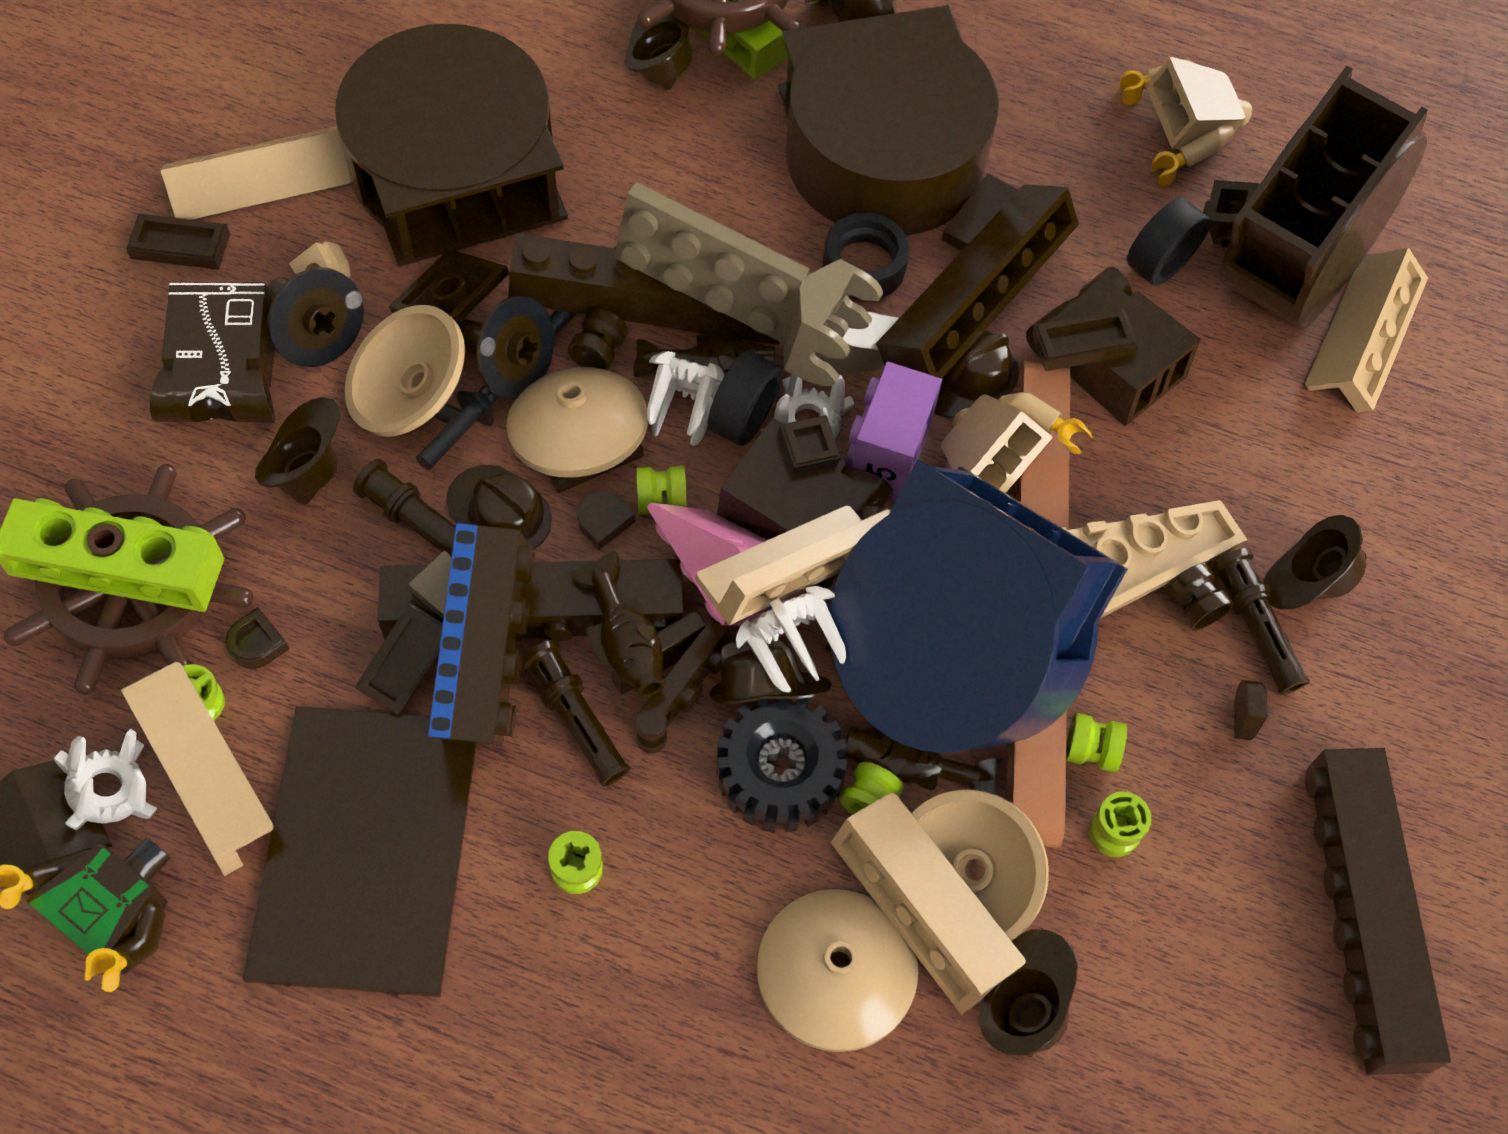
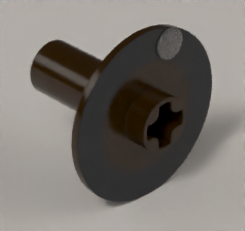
(314, 316)
(511, 345)

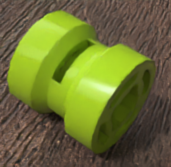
(661, 487)
(1096, 742)
(1113, 834)

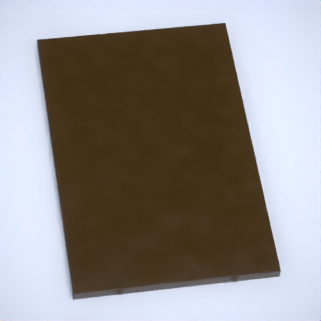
(362, 855)

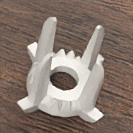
(690, 377)
(799, 399)
(785, 618)
(79, 782)

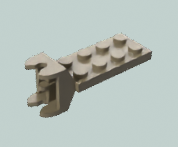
(747, 280)

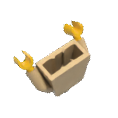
(1194, 110)
(1005, 436)

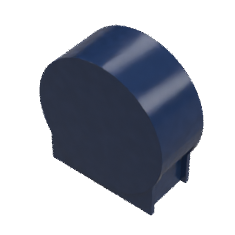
(967, 615)

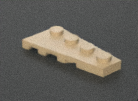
(1161, 545)

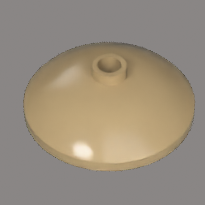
(405, 371)
(577, 422)
(997, 833)
(831, 1004)

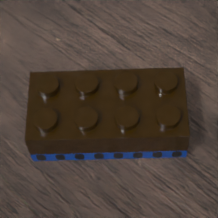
(480, 635)

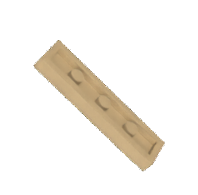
(256, 174)
(1369, 327)
(784, 564)
(198, 763)
(927, 901)

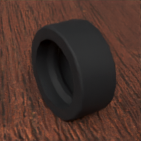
(875, 230)
(1168, 241)
(744, 398)

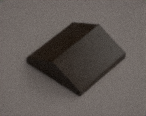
(453, 284)
(35, 818)

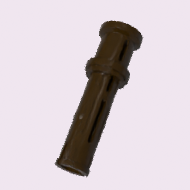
(403, 503)
(1252, 601)
(563, 693)

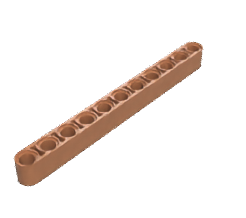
(1039, 763)

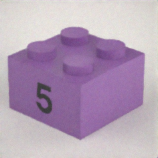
(894, 424)

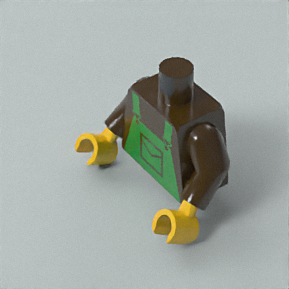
(97, 904)

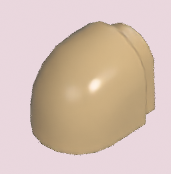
(322, 256)

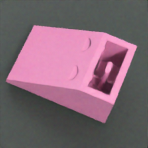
(703, 540)

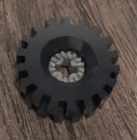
(784, 730)

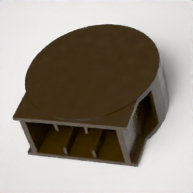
(888, 117)
(449, 139)
(1324, 202)

